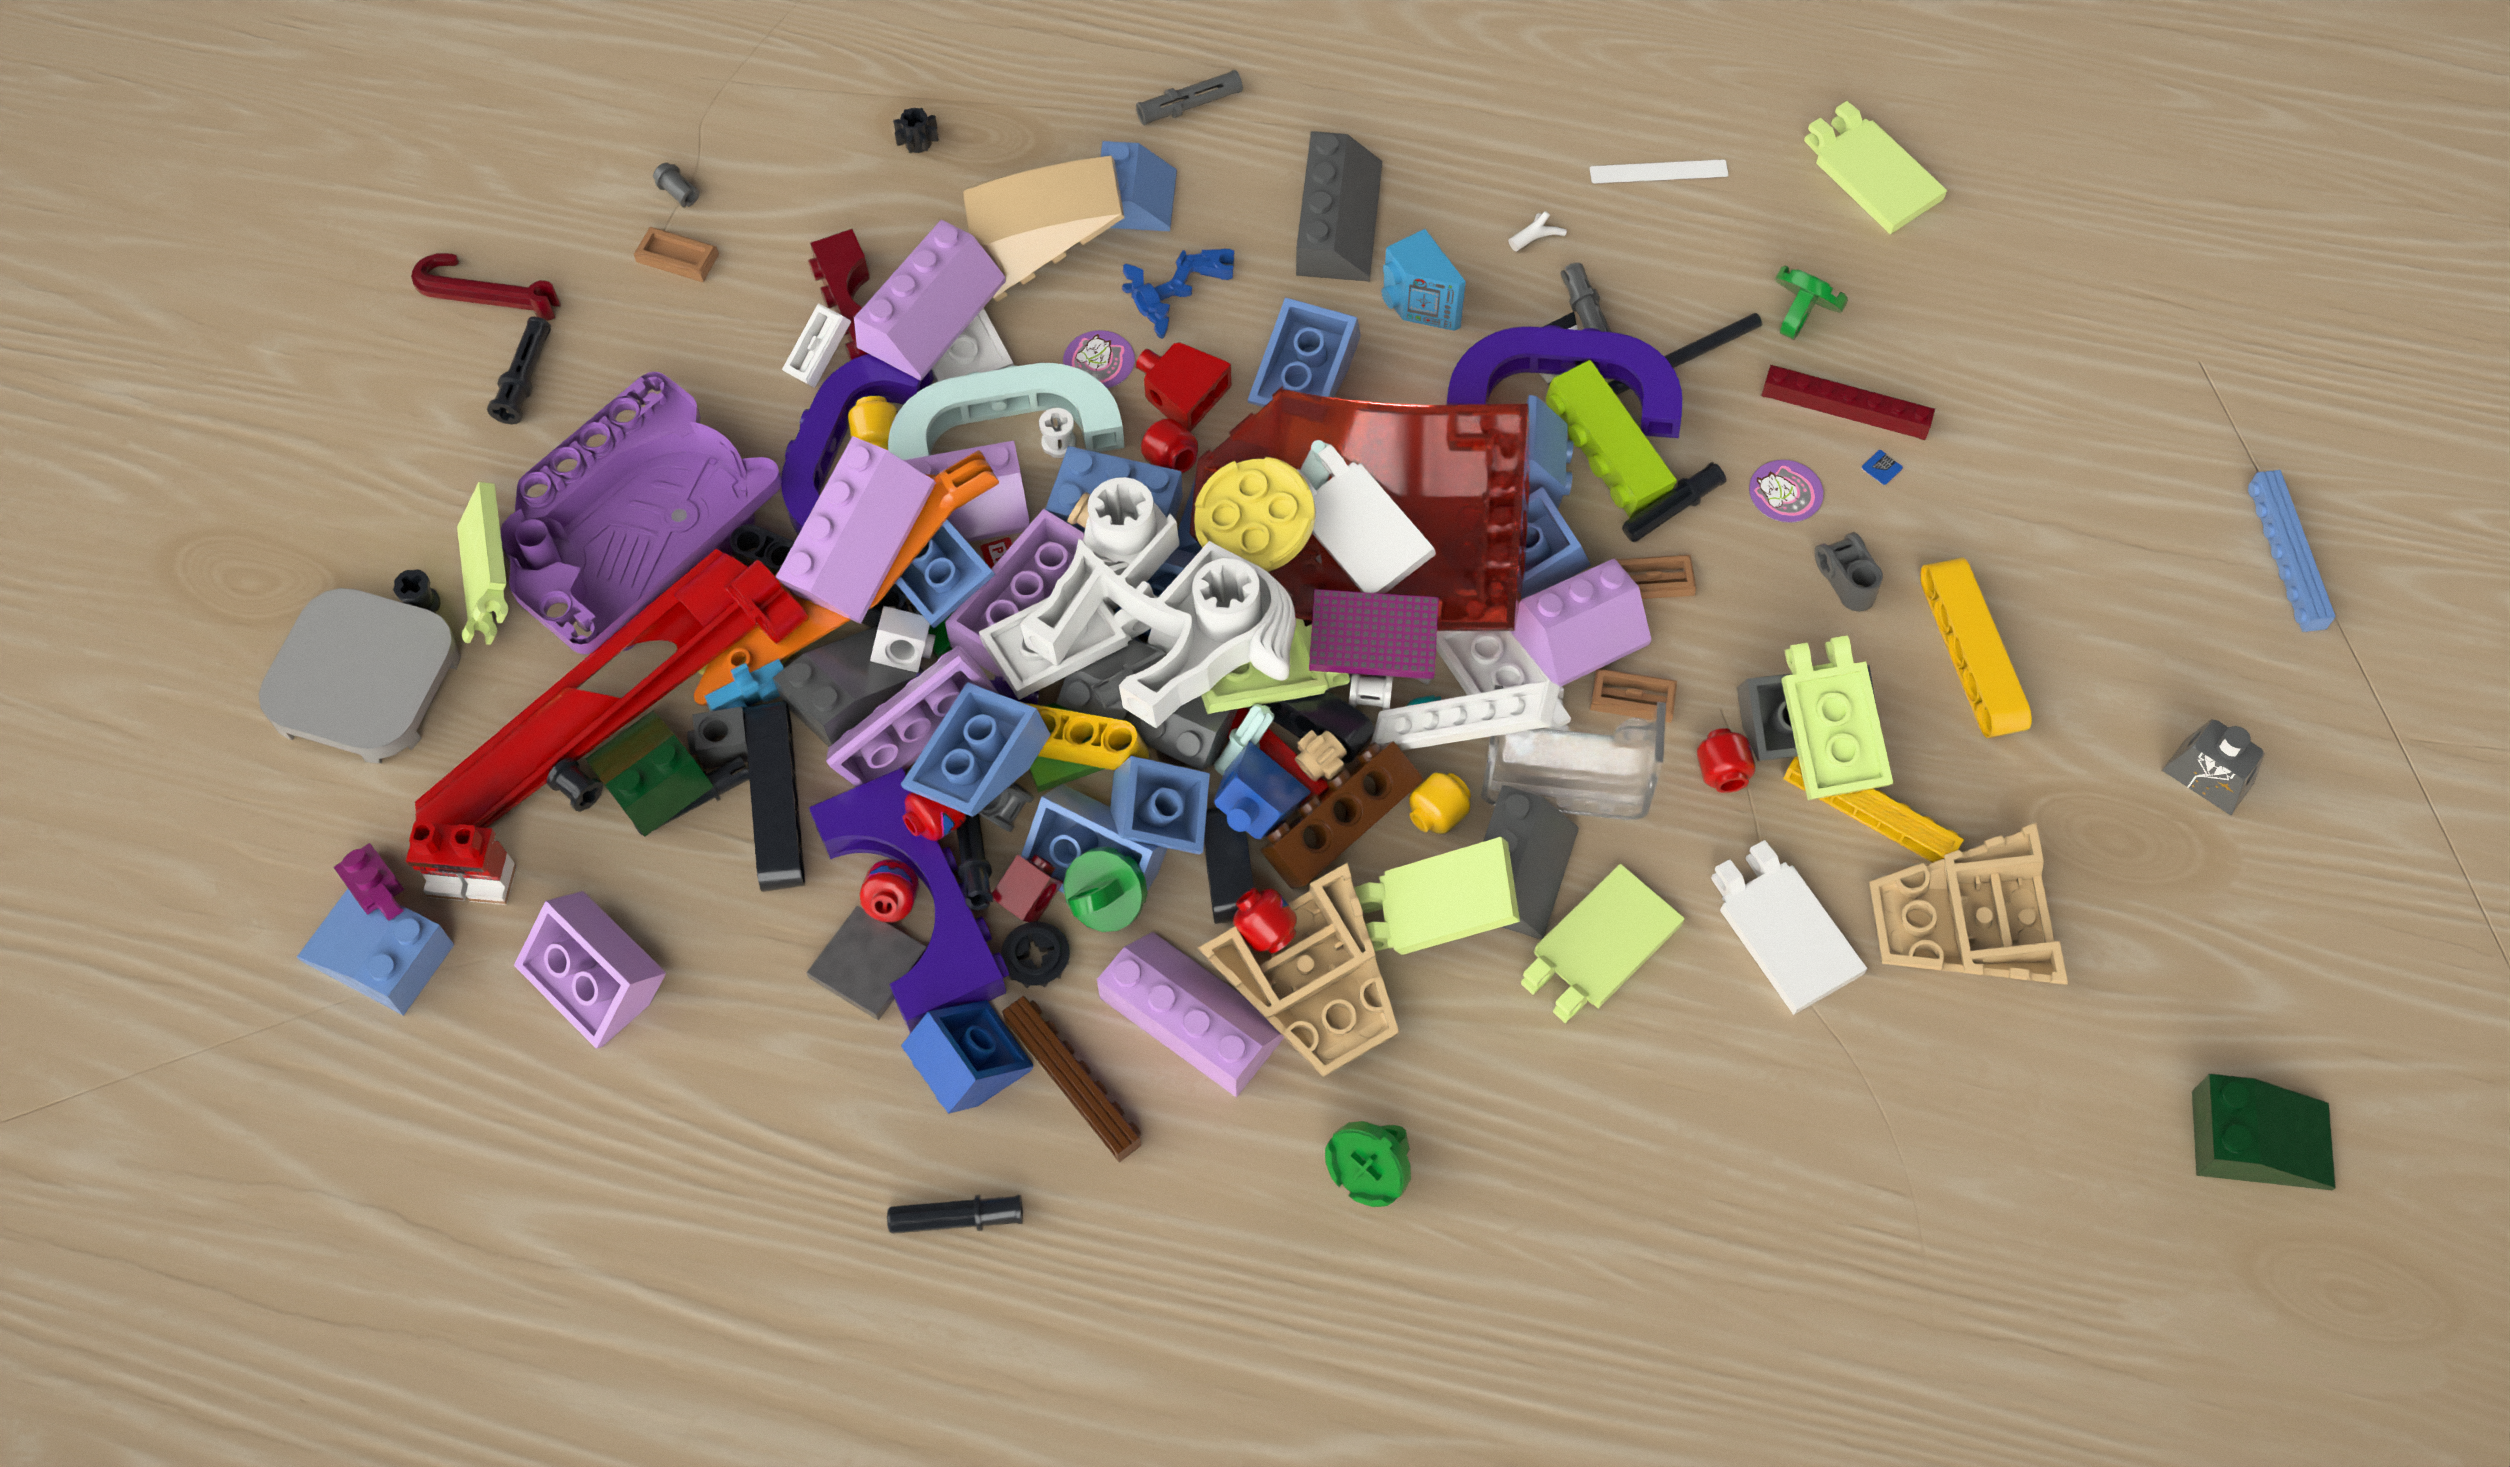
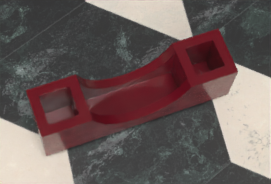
(843, 271)

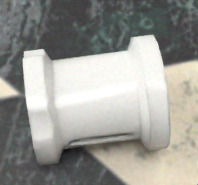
(1053, 434)
(1370, 691)

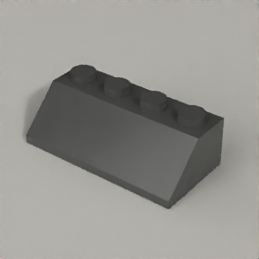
(1338, 209)
(1184, 735)

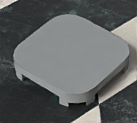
(358, 673)

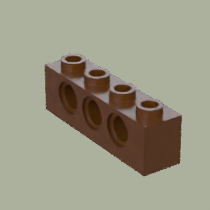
(1393, 781)

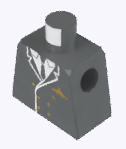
(2217, 764)

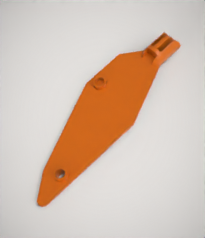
(952, 490)

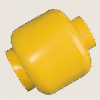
(872, 420)
(1439, 803)

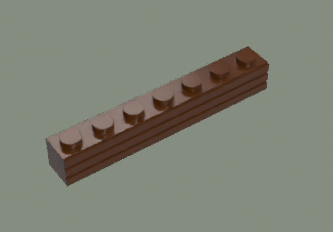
(1073, 1078)

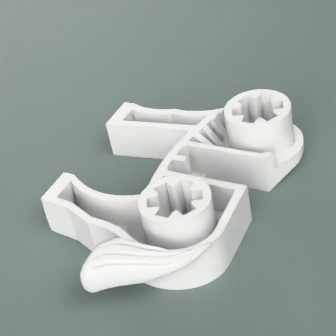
(1216, 607)

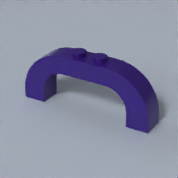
(1560, 350)
(827, 423)

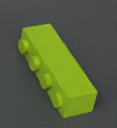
(1609, 438)

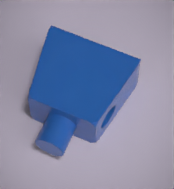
(1257, 793)

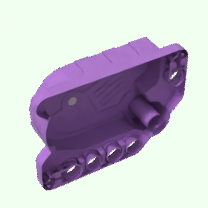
(628, 512)

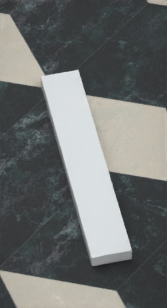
(1468, 716)

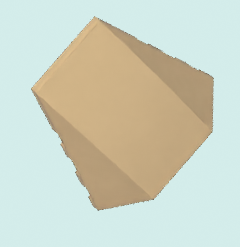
(1042, 214)
(1972, 913)
(1323, 984)

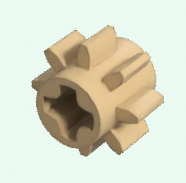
(1320, 755)

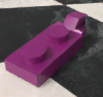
(370, 881)

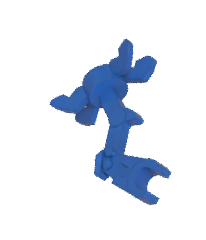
(1149, 298)

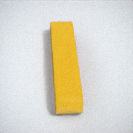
(1975, 648)
(1102, 748)

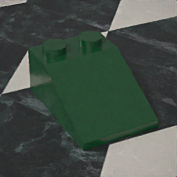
(649, 773)
(2261, 1133)

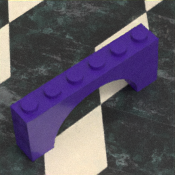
(957, 960)

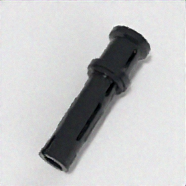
(516, 383)

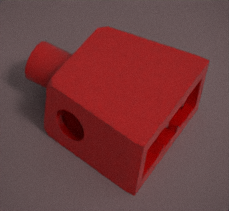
(1184, 382)

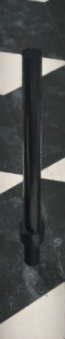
(1703, 345)

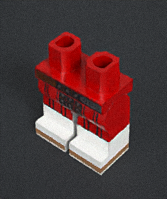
(461, 862)

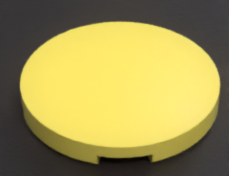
(1256, 511)

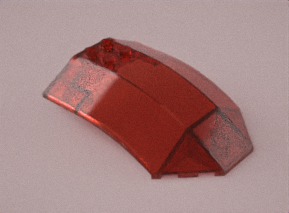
(1447, 468)

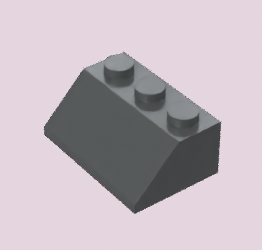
(1767, 717)
(1539, 853)

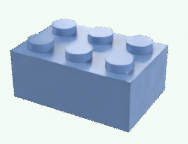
(1086, 470)

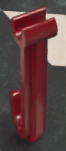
(536, 297)

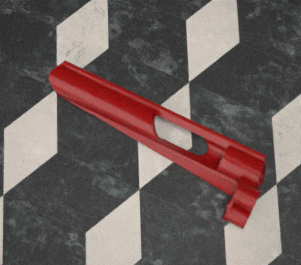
(698, 613)

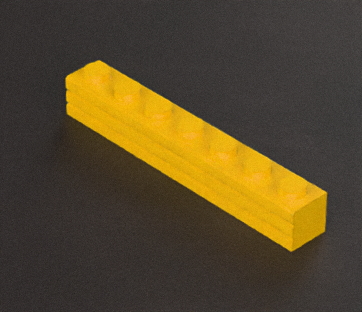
(1889, 819)

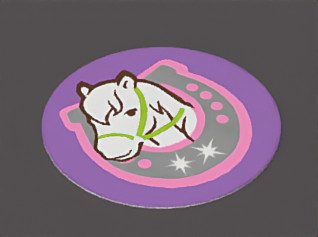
(1102, 356)
(1786, 491)

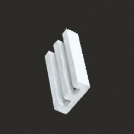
(820, 347)

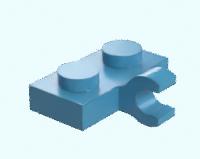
(746, 688)

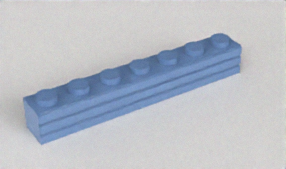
(2291, 551)

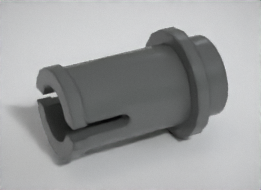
(668, 178)

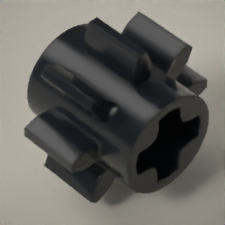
(915, 130)

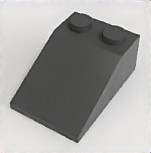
(839, 685)

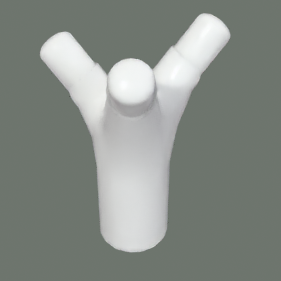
(1535, 231)

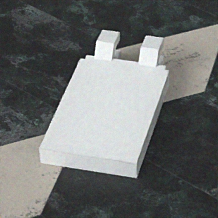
(973, 351)
(1365, 527)
(1491, 659)
(1030, 672)
(1786, 929)

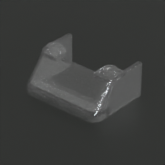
(1579, 769)

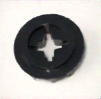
(1048, 940)

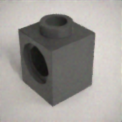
(713, 724)

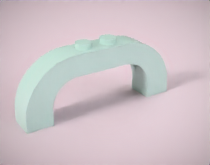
(1005, 394)

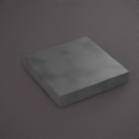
(864, 961)

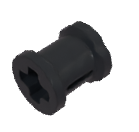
(414, 589)
(574, 784)

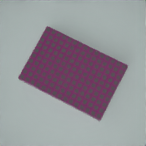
(1374, 634)

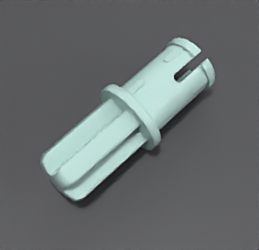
(1250, 729)

